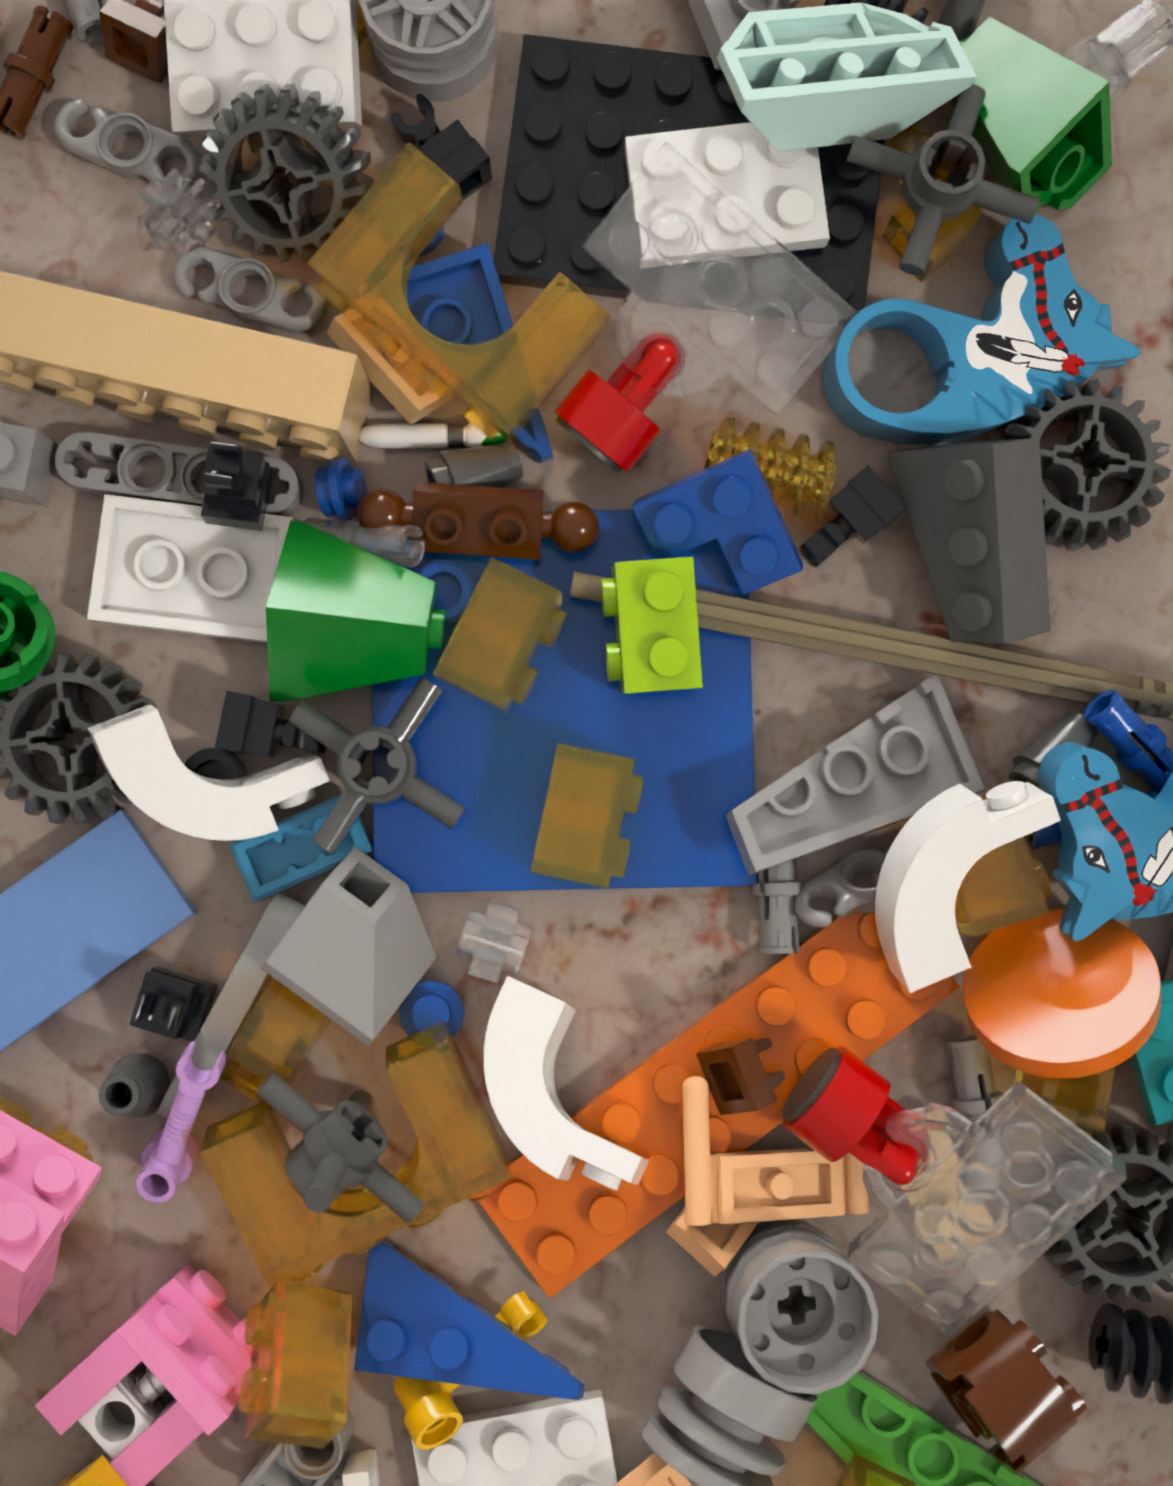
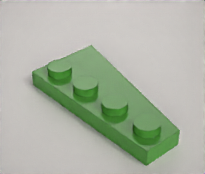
(903, 1438)

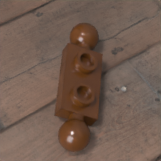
(482, 519)

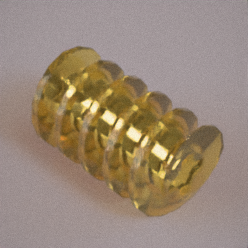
(785, 470)

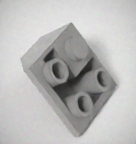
(355, 947)

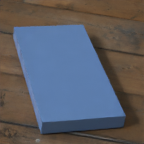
(81, 922)

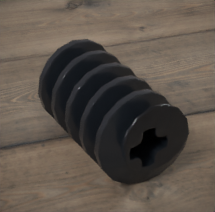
(1133, 1347)

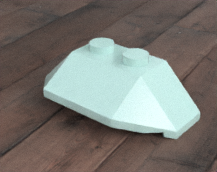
(840, 73)

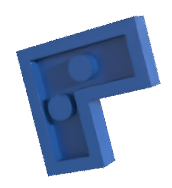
(726, 504)

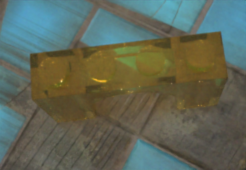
(369, 269)
(452, 1161)

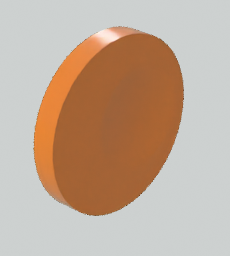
(1059, 1001)

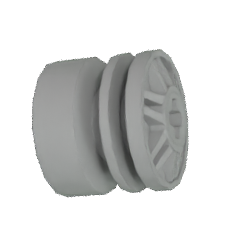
(432, 45)
(825, 1330)
(725, 1421)

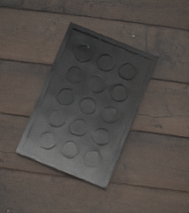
(571, 162)

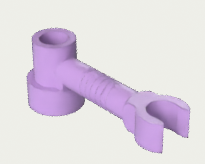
(173, 1149)

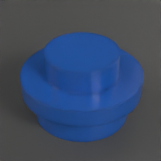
(339, 489)
(431, 1004)

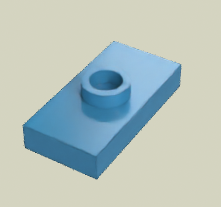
(290, 856)

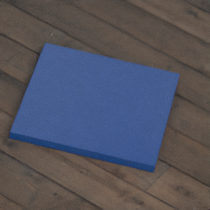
(499, 765)

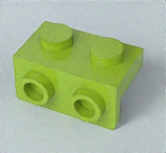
(653, 624)

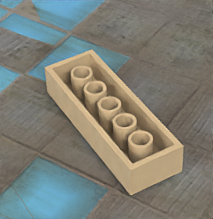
(181, 369)

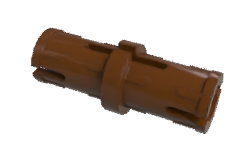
(31, 70)

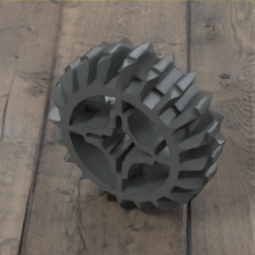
(243, 190)
(1132, 465)
(67, 711)
(1146, 1201)

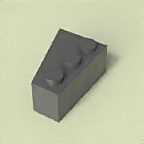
(980, 534)

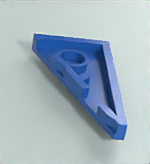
(465, 305)
(429, 1332)

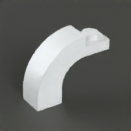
(157, 782)
(928, 865)
(520, 1083)

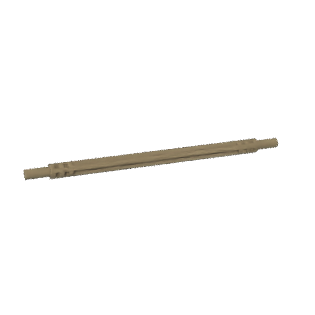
(914, 650)

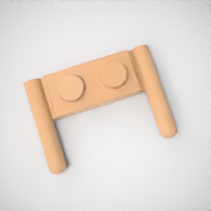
(760, 1183)

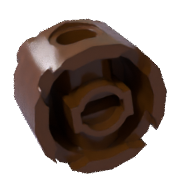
(1005, 1390)

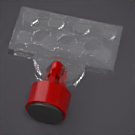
(701, 305)
(954, 1196)

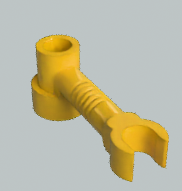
(429, 1404)

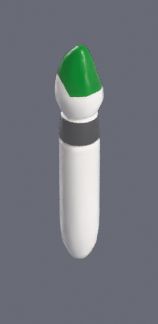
(424, 436)

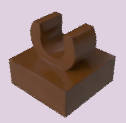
(136, 36)
(738, 1075)

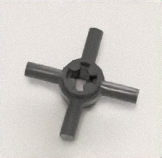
(940, 201)
(354, 748)
(337, 1150)

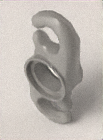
(98, 144)
(229, 270)
(836, 886)

